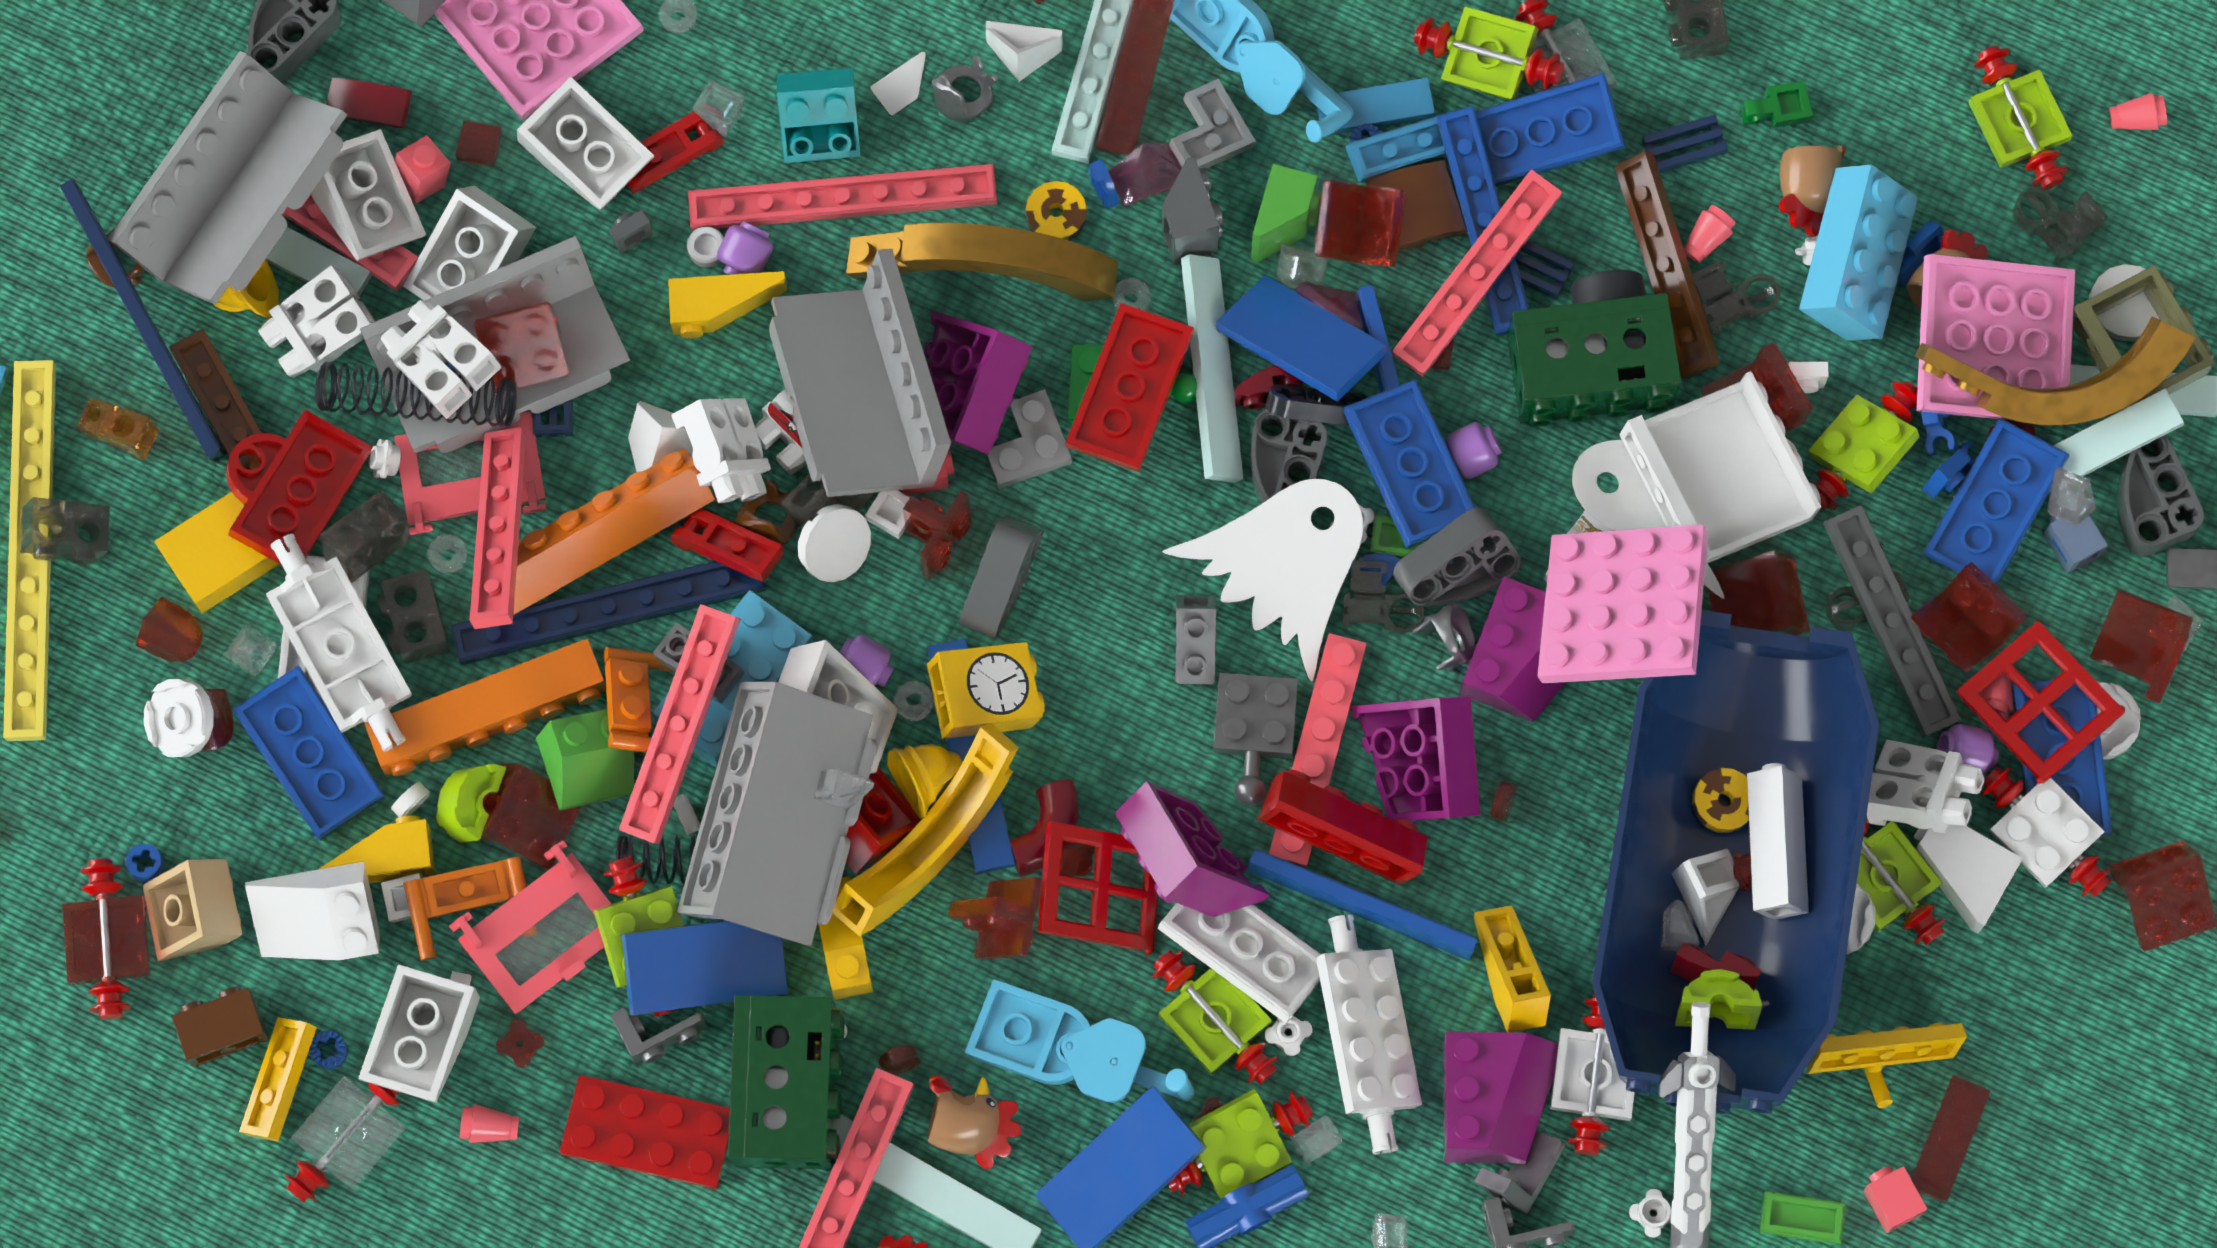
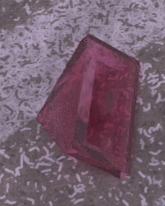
(1145, 172)
(1335, 300)

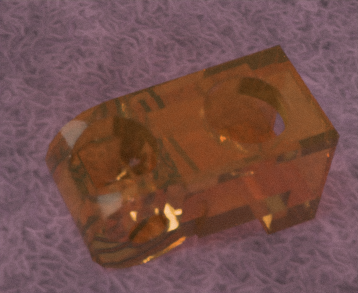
(118, 427)

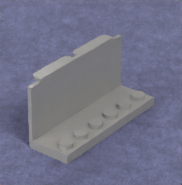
(227, 181)
(587, 339)
(860, 385)
(764, 843)

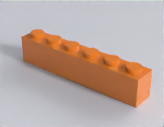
(607, 526)
(492, 706)

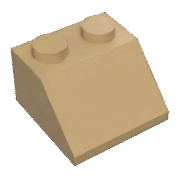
(192, 908)

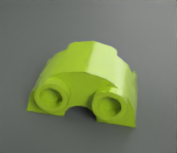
(462, 798)
(1729, 1000)

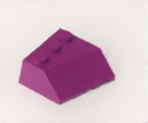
(973, 377)
(1508, 653)
(1423, 757)
(1184, 853)
(1494, 1094)

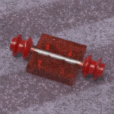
(106, 939)

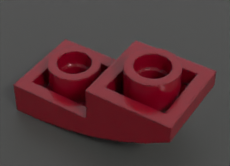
(370, 102)
(1255, 390)
(1692, 961)

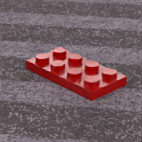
(1129, 387)
(647, 1132)

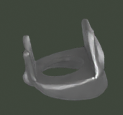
(952, 103)
(1446, 622)

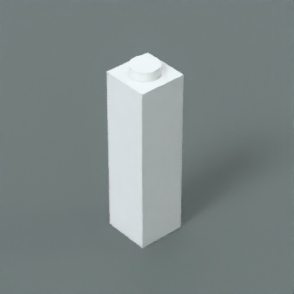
(1777, 842)

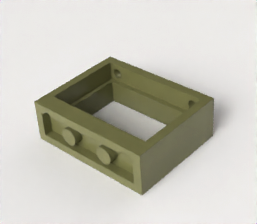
(2161, 297)

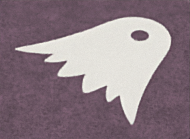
(1630, 504)
(1286, 560)

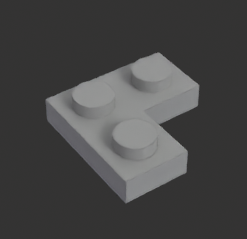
(1220, 128)
(1039, 446)

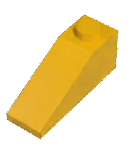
(712, 302)
(393, 851)
(845, 957)
(1512, 970)

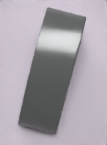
(278, 19)
(1280, 455)
(2148, 506)
(1458, 561)
(1000, 575)

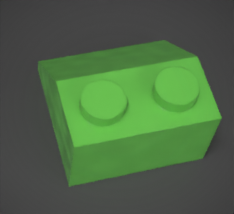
(1285, 211)
(581, 762)

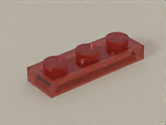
(1949, 1138)

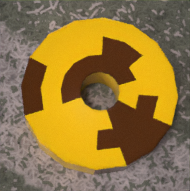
(1061, 196)
(1706, 803)

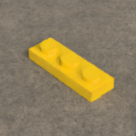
(277, 1079)

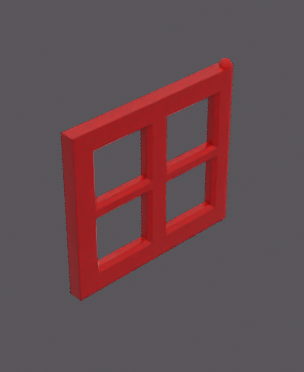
(2040, 702)
(1100, 886)

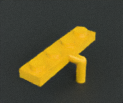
(1885, 1048)

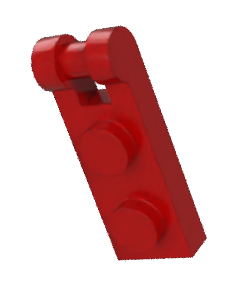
(674, 149)
(728, 544)

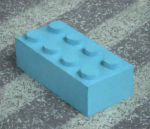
(1858, 253)
(761, 652)

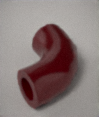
(1056, 803)

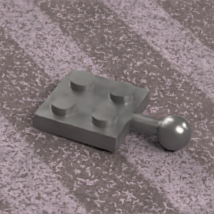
(1254, 720)

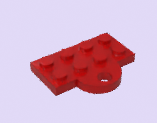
(295, 485)

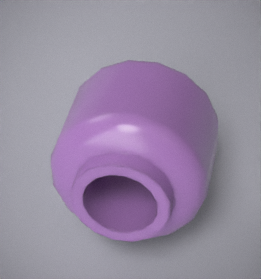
(744, 249)
(1473, 449)
(868, 658)
(1973, 744)

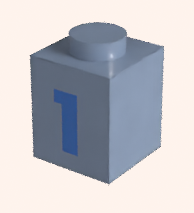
(2075, 543)

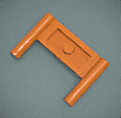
(629, 697)
(460, 892)

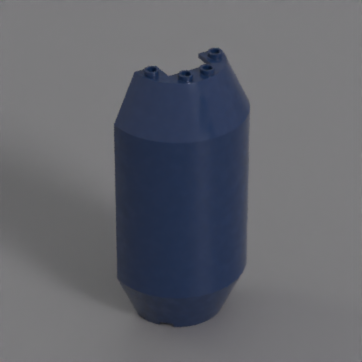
(1747, 706)

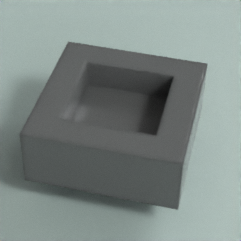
(630, 230)

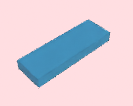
(1387, 104)
(1396, 149)

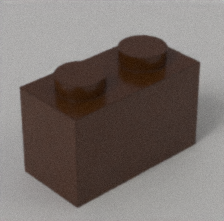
(219, 1026)

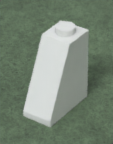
(1970, 868)

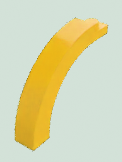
(934, 840)

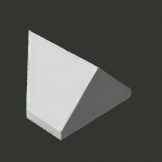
(1022, 46)
(655, 436)
(1707, 888)

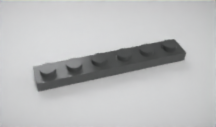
(1891, 621)

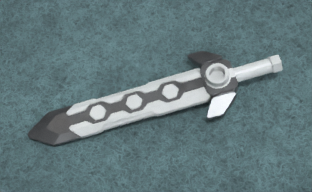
(1695, 1081)

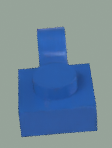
(1922, 243)
(1935, 429)
(1950, 473)

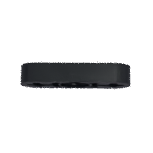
(1308, 404)

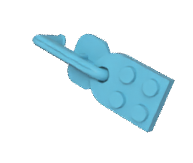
(1243, 42)
(1032, 1031)

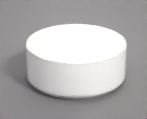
(704, 245)
(410, 800)
(686, 814)

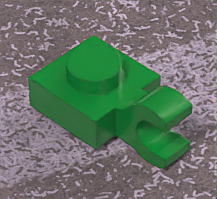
(1783, 103)

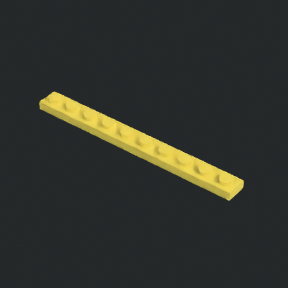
(27, 577)

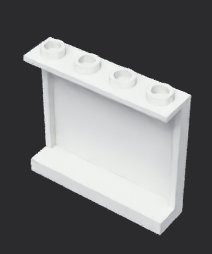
(1723, 467)

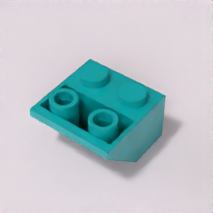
(818, 115)

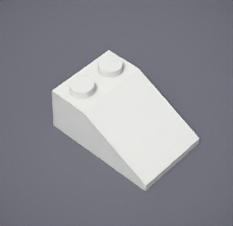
(583, 144)
(367, 198)
(468, 242)
(827, 674)
(315, 914)
(419, 1033)

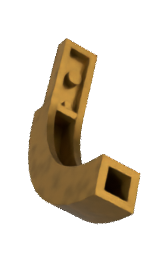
(993, 250)
(2120, 385)

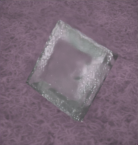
(251, 650)
(1389, 1231)

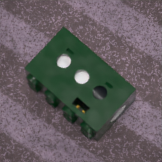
(1593, 359)
(785, 1082)

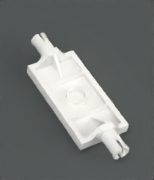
(338, 643)
(1368, 1032)

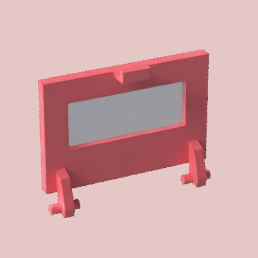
(449, 483)
(538, 933)

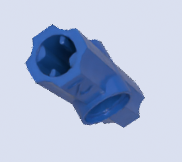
(1247, 1208)

